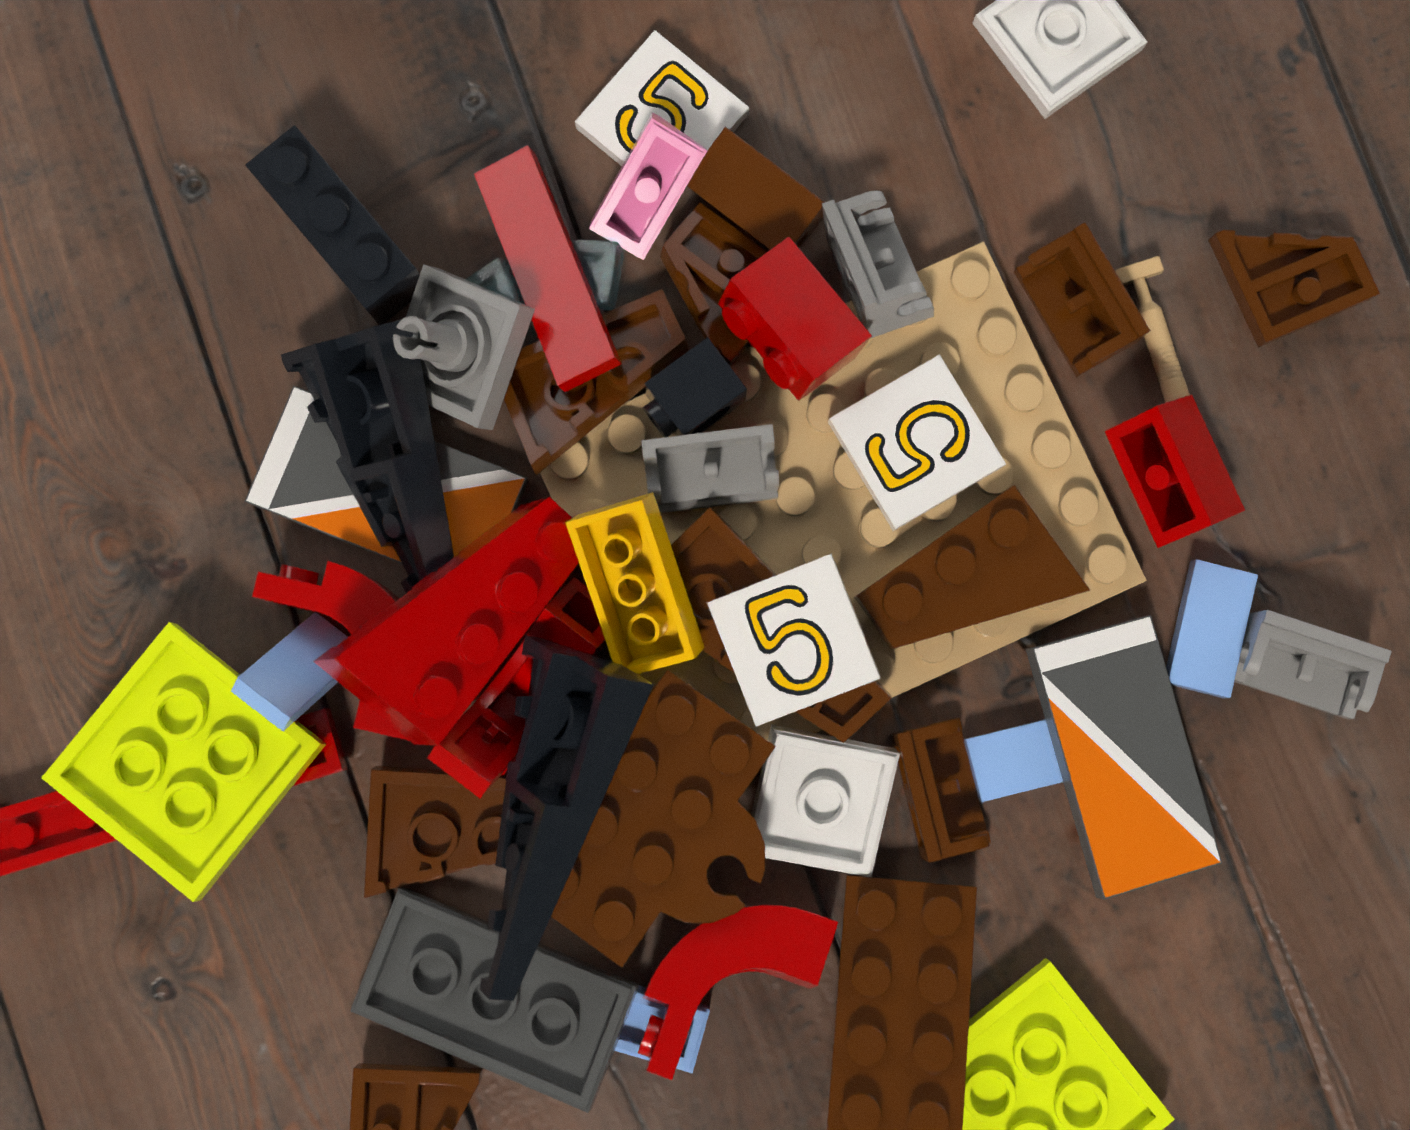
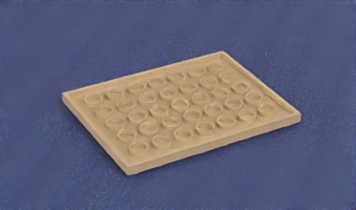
(830, 510)

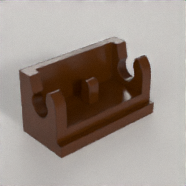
(755, 192)
(1081, 300)
(940, 790)

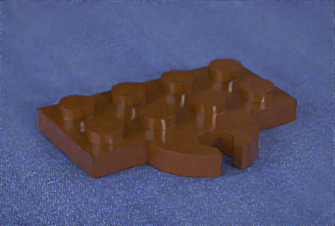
(666, 822)

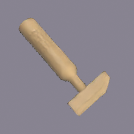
(1158, 339)

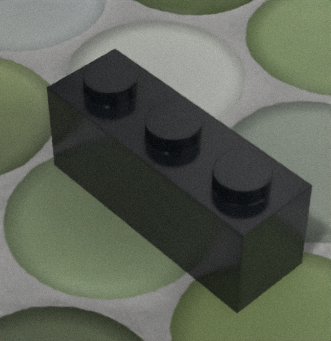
(336, 224)

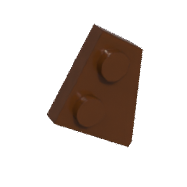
(701, 262)
(1291, 279)
(410, 1096)

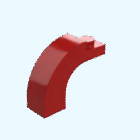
(343, 596)
(489, 732)
(754, 939)

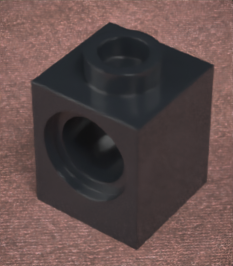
(693, 392)

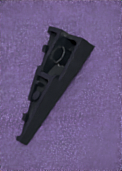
(385, 440)
(570, 747)

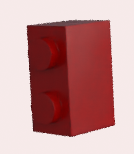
(792, 319)
(1174, 470)

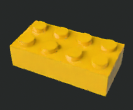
(635, 584)

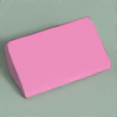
(647, 186)

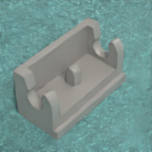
(875, 264)
(711, 468)
(1310, 664)

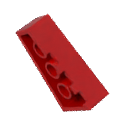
(456, 626)

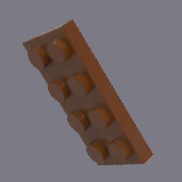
(902, 1006)

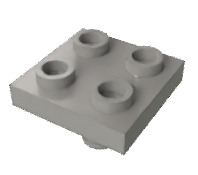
(464, 344)

